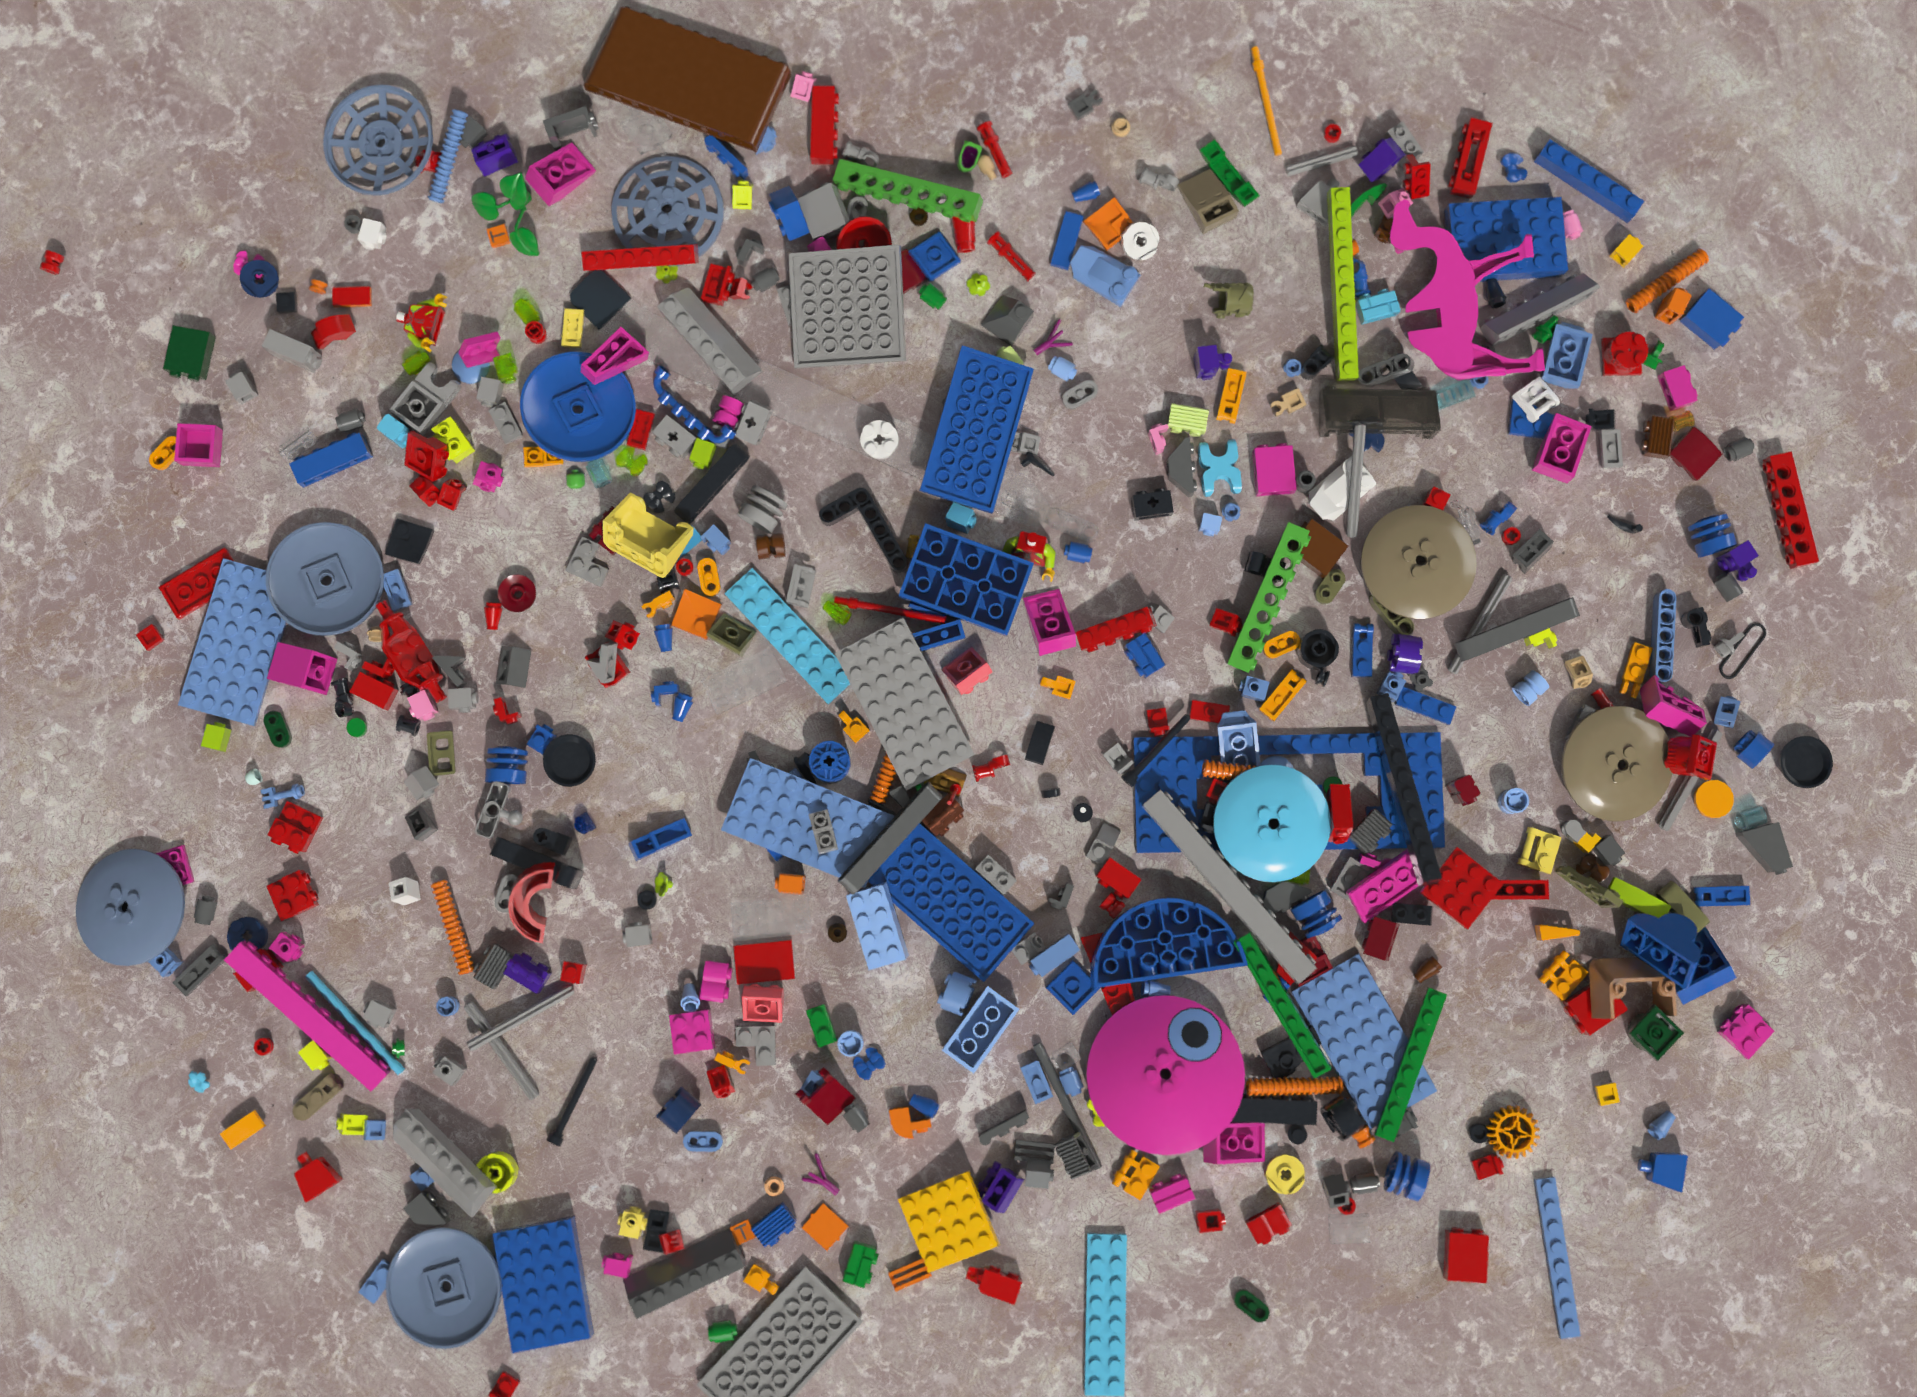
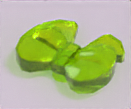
(625, 459)

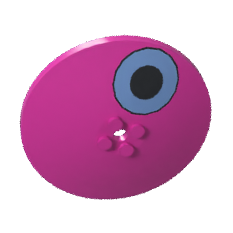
(1157, 1112)

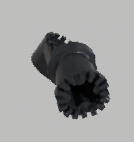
(343, 698)

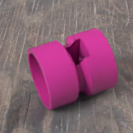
(728, 412)

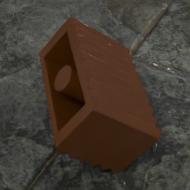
(1657, 437)

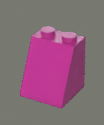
(302, 668)

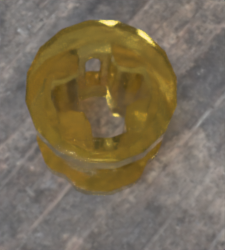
(1683, 420)

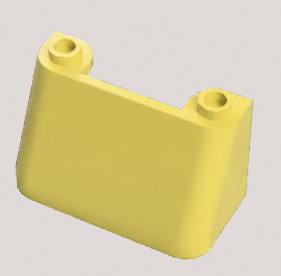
(645, 537)

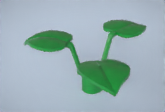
(514, 188)

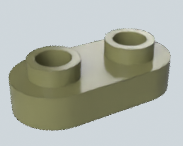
(1330, 586)

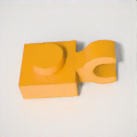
(662, 601)
(1061, 686)
(855, 728)
(727, 1059)
(758, 1279)

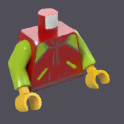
(423, 321)
(1033, 549)

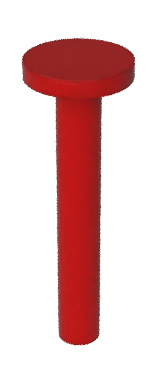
(955, 789)

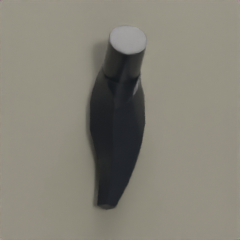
(1031, 458)
(1625, 525)
(803, 768)

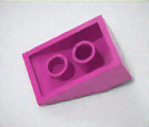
(559, 173)
(1562, 448)
(1049, 622)
(1237, 1144)

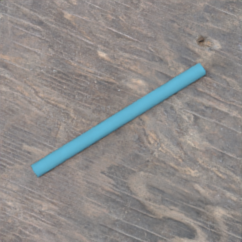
(355, 1023)

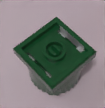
(1653, 1032)

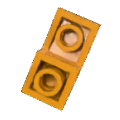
(539, 458)
(242, 1129)

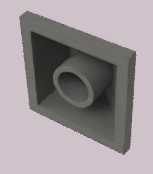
(1008, 319)

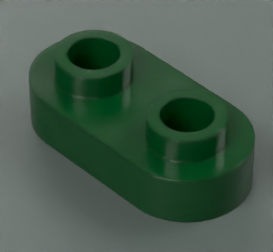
(277, 728)
(1250, 1305)

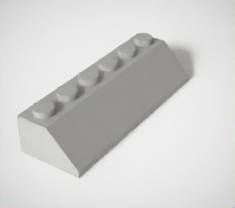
(1539, 309)
(709, 339)
(442, 1160)

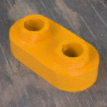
(163, 451)
(709, 577)
(1281, 645)

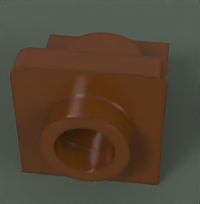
(1384, 230)

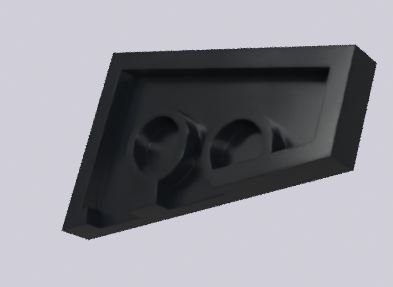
(1284, 1057)

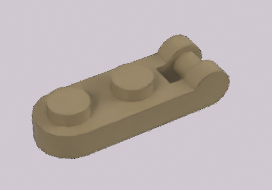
(316, 1098)

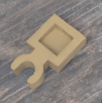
(1291, 402)

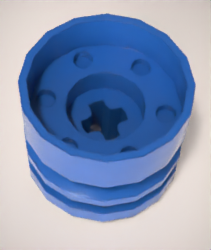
(1712, 535)
(506, 765)
(839, 768)
(1316, 914)
(1406, 1177)

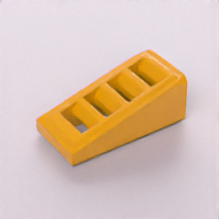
(1546, 932)

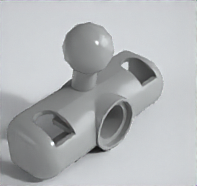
(491, 821)

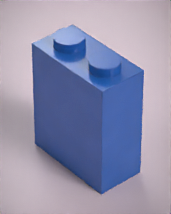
(1712, 319)

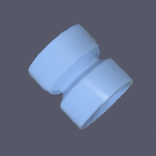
(1532, 686)
(1513, 801)
(850, 1043)

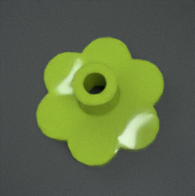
(666, 276)
(975, 288)
(662, 884)

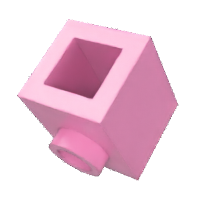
(1388, 203)
(422, 705)

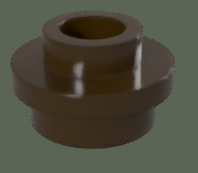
(919, 211)
(842, 928)

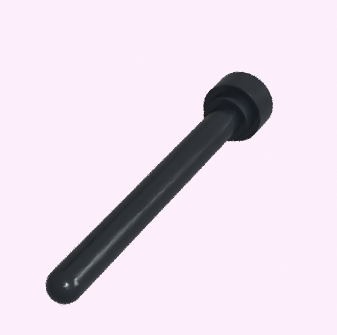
(1131, 776)
(556, 1136)

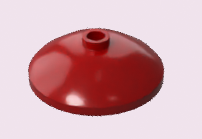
(863, 228)

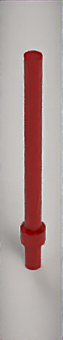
(855, 603)

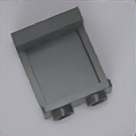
(568, 124)

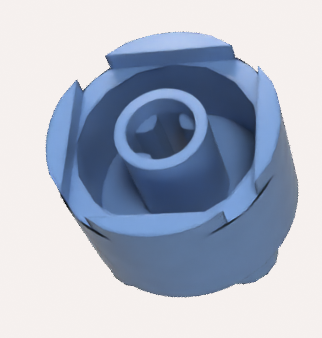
(957, 993)

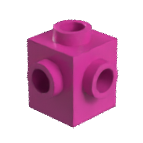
(488, 477)
(287, 947)

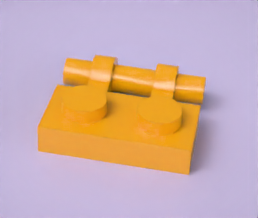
(1567, 980)
(1140, 1178)

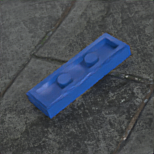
(1066, 240)

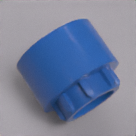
(1753, 748)

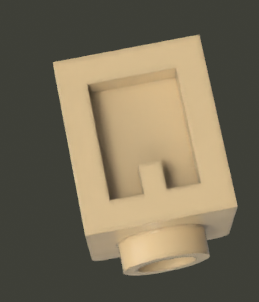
(1579, 672)

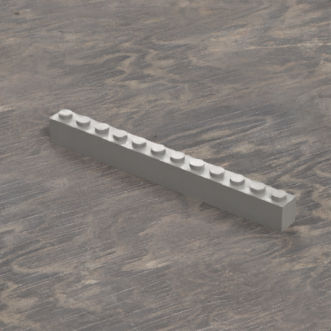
(1229, 887)

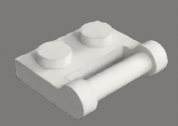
(1533, 393)

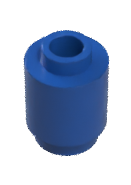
(1078, 552)

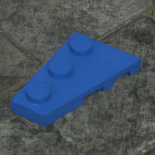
(1521, 426)

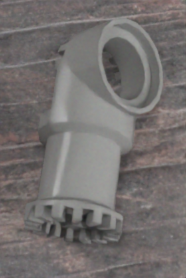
(860, 154)
(1153, 179)

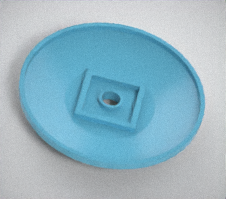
(1243, 821)

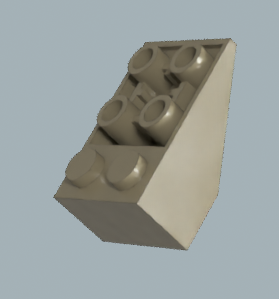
(1208, 201)

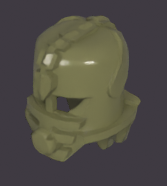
(1233, 299)

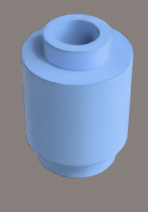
(1062, 368)

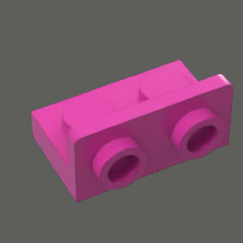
(479, 349)

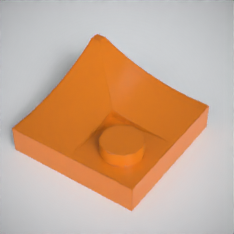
(1108, 223)
(695, 614)

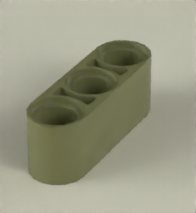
(1392, 623)
(1682, 904)

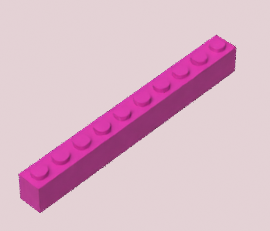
(307, 1015)

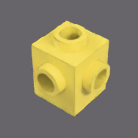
(627, 1227)

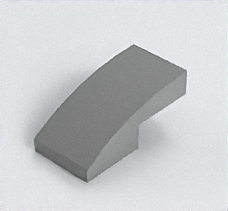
(1025, 443)

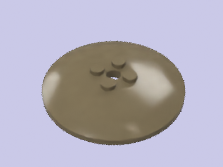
(1392, 569)
(1593, 757)

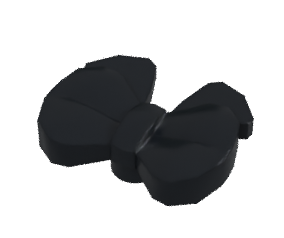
(653, 499)

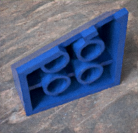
(1711, 971)

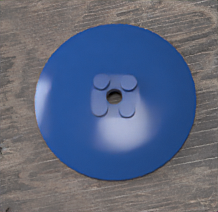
(553, 425)

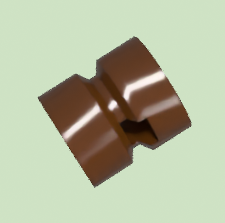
(770, 546)

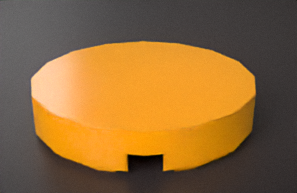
(1713, 799)

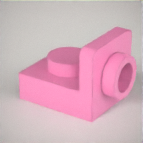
(803, 86)
(1156, 440)

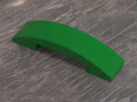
(1234, 183)
(1370, 196)

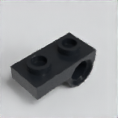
(1258, 564)
(1701, 634)
(1412, 914)

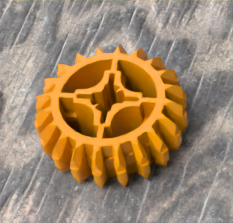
(1513, 1124)

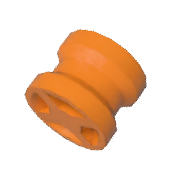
(1364, 1137)

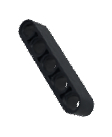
(711, 483)

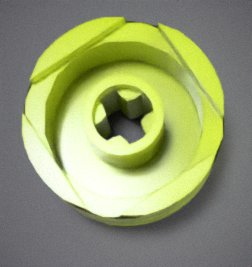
(507, 1169)

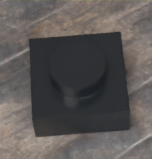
(286, 302)

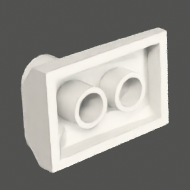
(1331, 495)

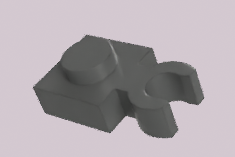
(1083, 105)

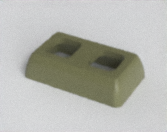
(434, 754)

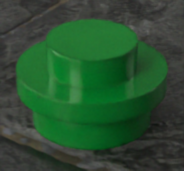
(398, 1048)

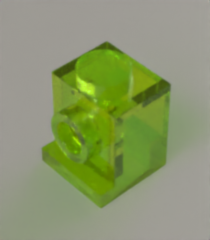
(506, 368)

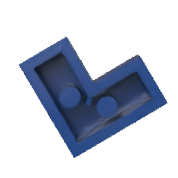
(787, 209)

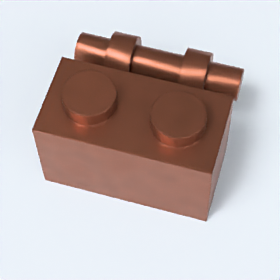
(942, 816)

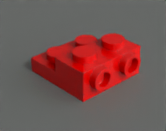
(426, 456)
(295, 827)
(293, 895)

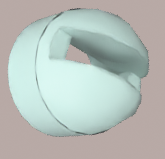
(253, 777)

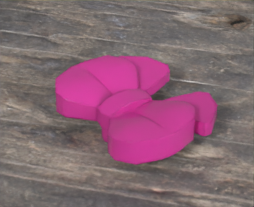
(242, 259)

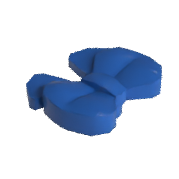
(1511, 161)
(865, 1069)

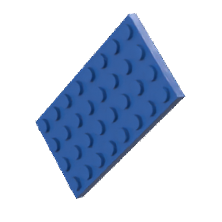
(976, 429)
(952, 902)

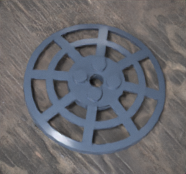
(371, 134)
(672, 196)

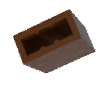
(1322, 551)

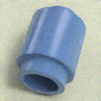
(1071, 1081)

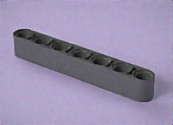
(1517, 629)
(890, 838)

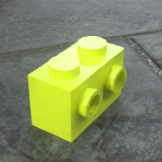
(456, 441)

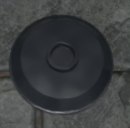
(569, 760)
(1806, 762)

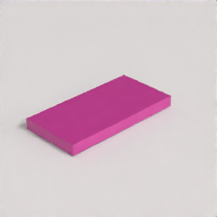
(1383, 887)

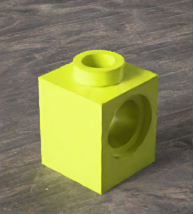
(315, 1056)

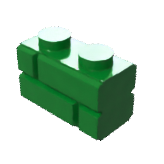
(821, 1025)
(859, 1264)

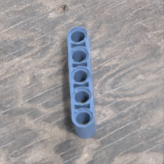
(1668, 629)

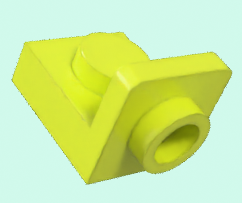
(742, 195)
(1537, 639)
(351, 1124)

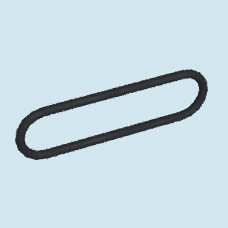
(1748, 657)

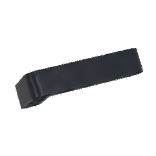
(872, 523)
(523, 857)

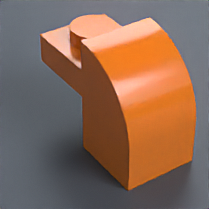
(903, 1125)

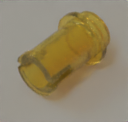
(912, 544)

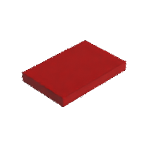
(764, 962)

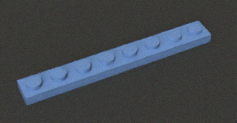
(1557, 1257)

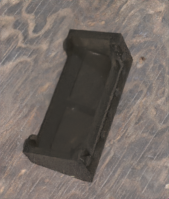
(1379, 410)

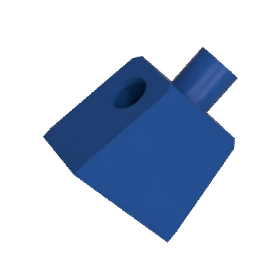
(1665, 1169)

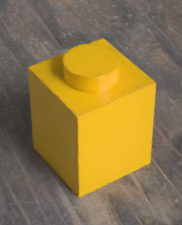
(1626, 250)

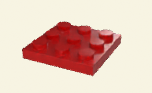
(1463, 888)

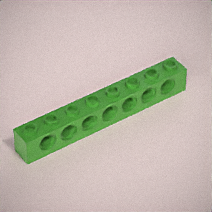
(848, 170)
(1291, 532)

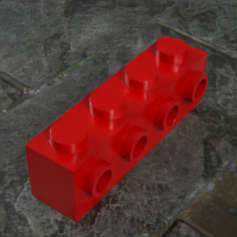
(1115, 629)

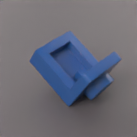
(667, 688)

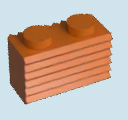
(1673, 305)
(790, 884)

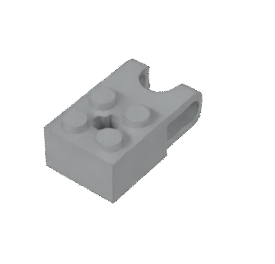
(426, 395)

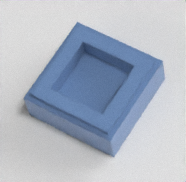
(374, 1129)

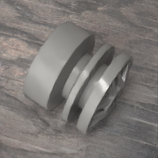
(762, 508)

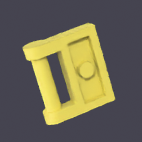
(1545, 850)

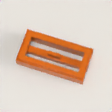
(894, 1280)

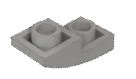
(823, 831)

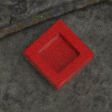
(150, 637)

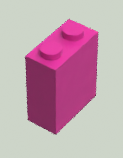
(1274, 470)

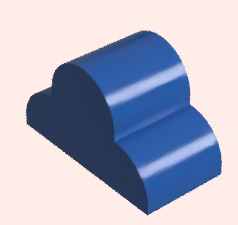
(1664, 945)

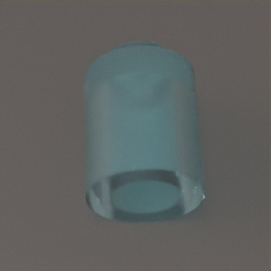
(598, 473)
(1751, 818)

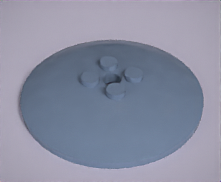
(297, 574)
(153, 910)
(417, 1293)

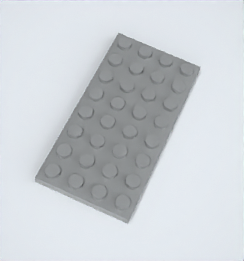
(904, 704)
(784, 1343)

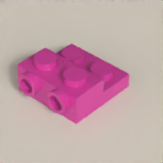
(1745, 1030)

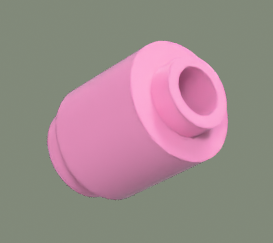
(1572, 225)

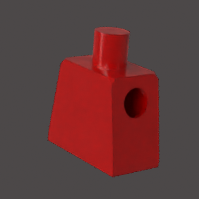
(315, 1176)

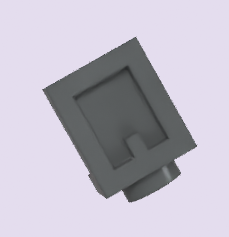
(1064, 894)
(1408, 1122)

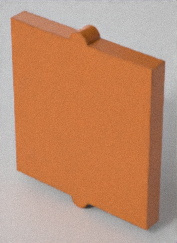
(825, 1226)

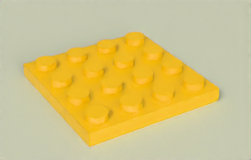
(948, 1221)

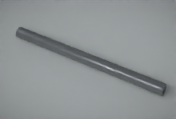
(1063, 1098)

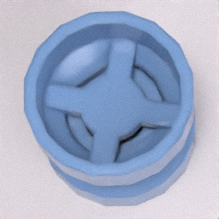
(443, 1006)

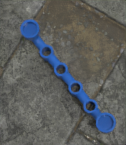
(679, 409)

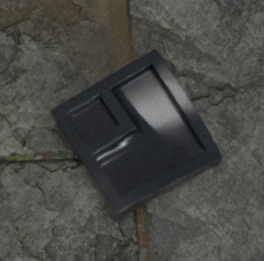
(409, 541)

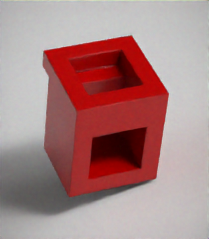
(1202, 1224)

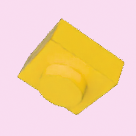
(1607, 1094)

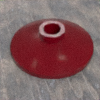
(508, 589)

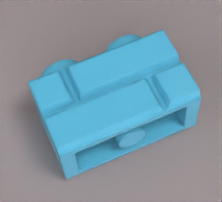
(1377, 306)
(394, 430)

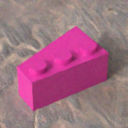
(613, 357)
(1670, 709)

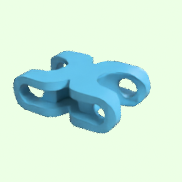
(1219, 468)

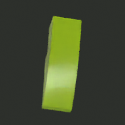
(1638, 899)

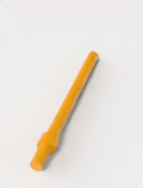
(1258, 66)

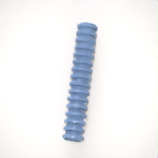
(448, 155)

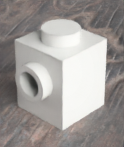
(372, 234)
(404, 891)

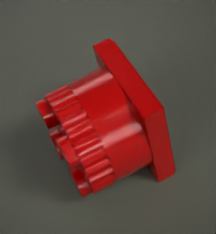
(1623, 354)
(1691, 756)

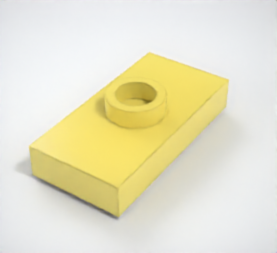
(572, 328)

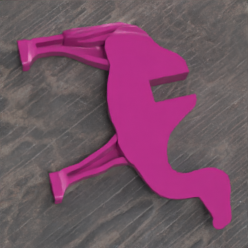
(1456, 301)

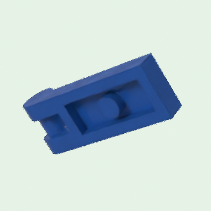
(726, 157)
(1362, 650)
(1722, 896)

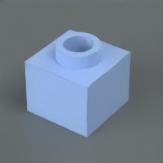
(1210, 524)

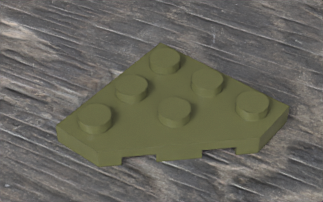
(1590, 888)

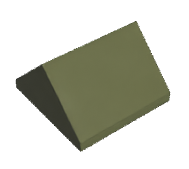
(731, 634)

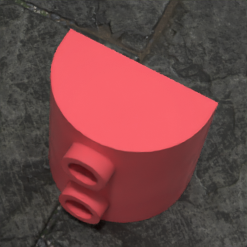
(967, 671)
(763, 1003)

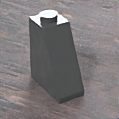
(1767, 847)

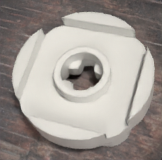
(1150, 241)
(888, 445)

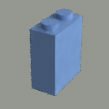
(1053, 955)

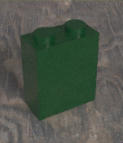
(189, 353)

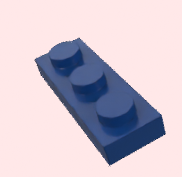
(1425, 706)

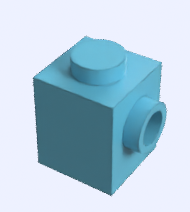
(960, 518)

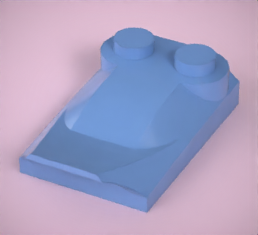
(1104, 274)
(1567, 356)
(1238, 740)

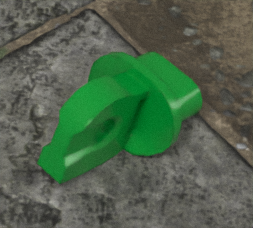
(1545, 331)
(1652, 360)

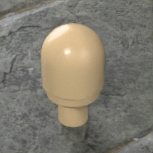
(986, 166)

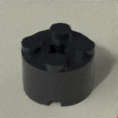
(1326, 643)
(1342, 1117)

